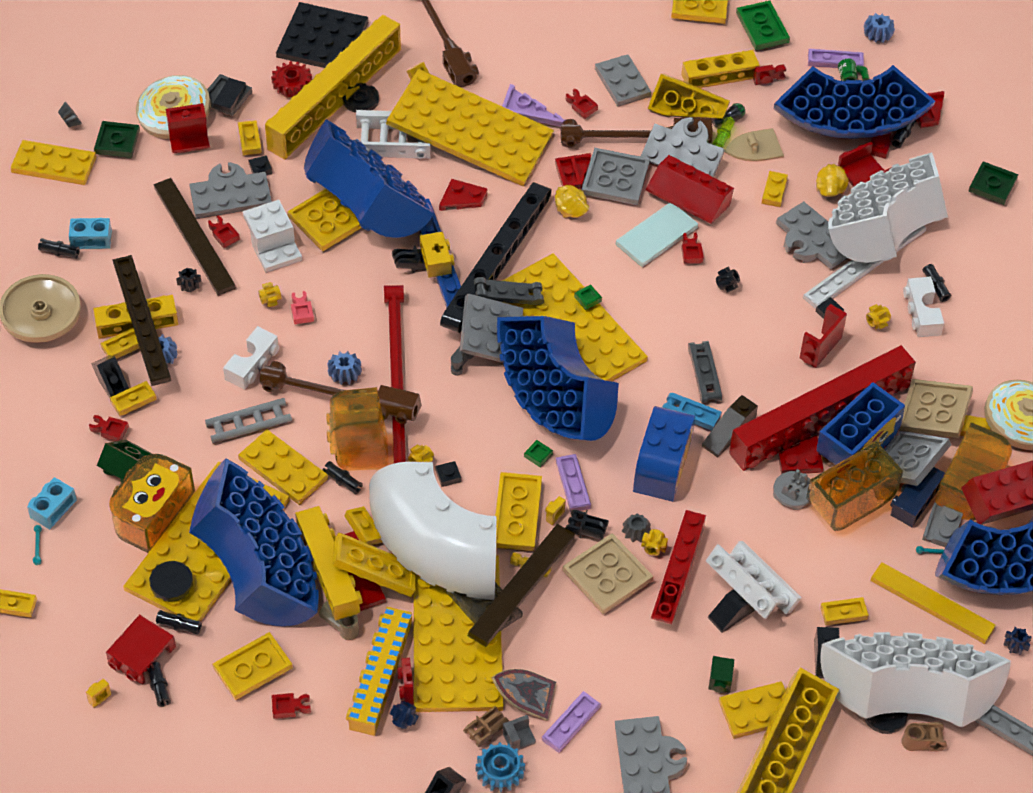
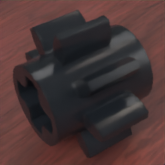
(188, 279)
(727, 279)

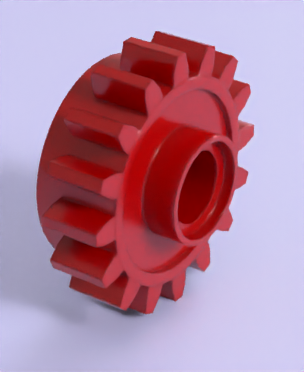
(290, 78)

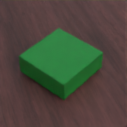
(588, 297)
(538, 453)

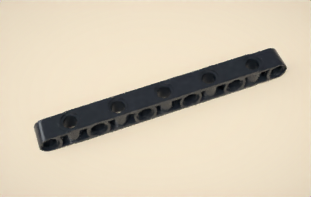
(499, 250)

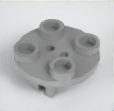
(789, 496)

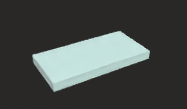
(656, 234)

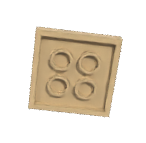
(936, 408)
(607, 573)

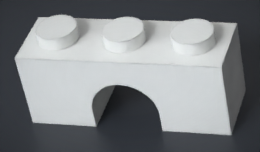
(924, 319)
(243, 370)

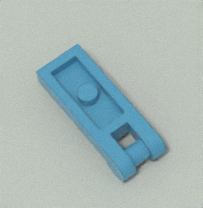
(705, 415)

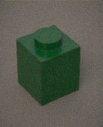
(721, 674)

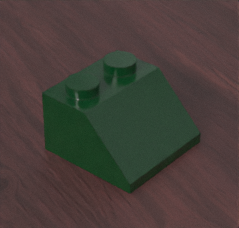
(119, 457)

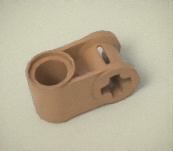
(928, 737)

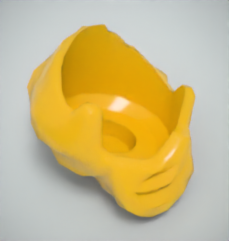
(831, 181)
(571, 201)

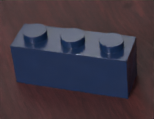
(915, 499)

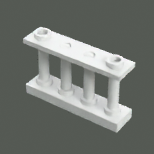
(377, 120)
(753, 579)

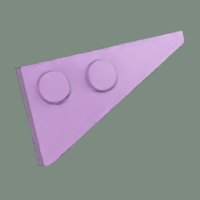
(530, 108)

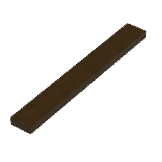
(194, 236)
(141, 320)
(521, 585)

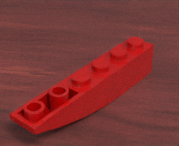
(679, 567)

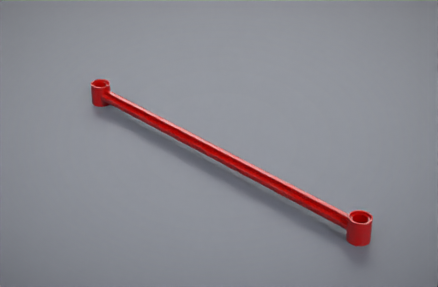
(394, 296)

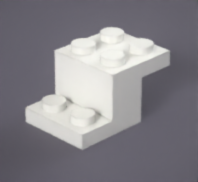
(272, 236)

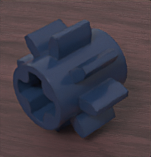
(1017, 640)
(404, 715)

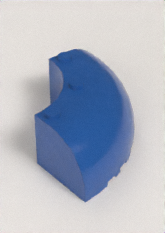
(855, 106)
(365, 184)
(553, 379)
(258, 548)
(989, 559)

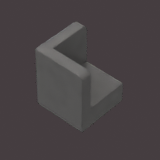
(518, 733)

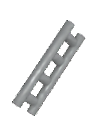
(240, 428)

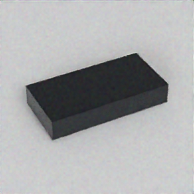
(229, 95)

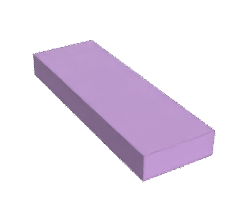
(831, 58)
(573, 483)
(571, 722)

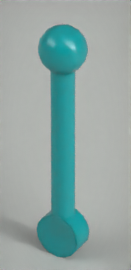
(919, 549)
(37, 560)

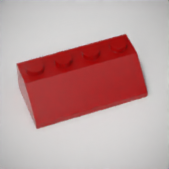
(690, 189)

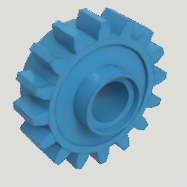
(500, 777)

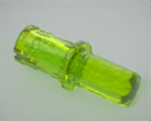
(723, 132)

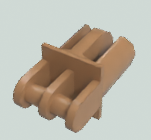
(487, 724)

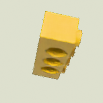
(720, 69)
(115, 319)

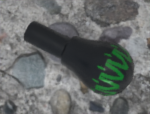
(735, 111)

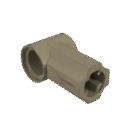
(346, 633)

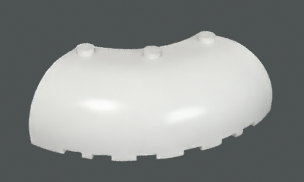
(887, 210)
(433, 532)
(914, 676)

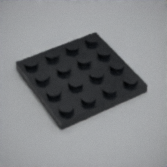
(319, 34)

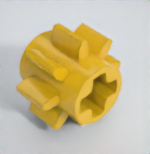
(269, 294)
(878, 316)
(421, 454)
(654, 542)

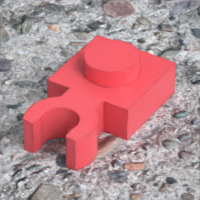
(301, 309)

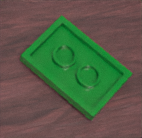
(762, 25)

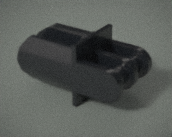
(408, 259)
(587, 524)

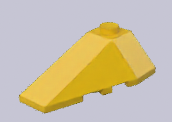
(680, 98)

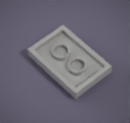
(622, 80)

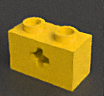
(436, 254)

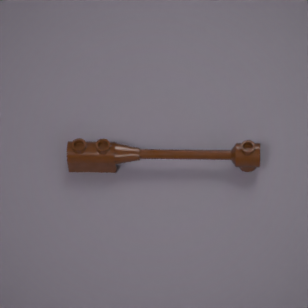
(453, 57)
(573, 133)
(394, 402)

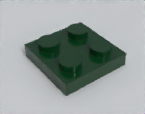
(117, 139)
(993, 182)

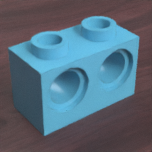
(90, 233)
(54, 505)

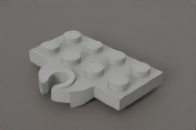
(684, 145)
(229, 192)
(811, 233)
(646, 756)

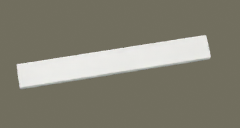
(848, 275)

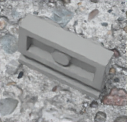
(941, 525)

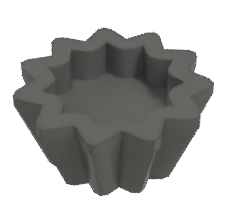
(69, 115)
(635, 527)

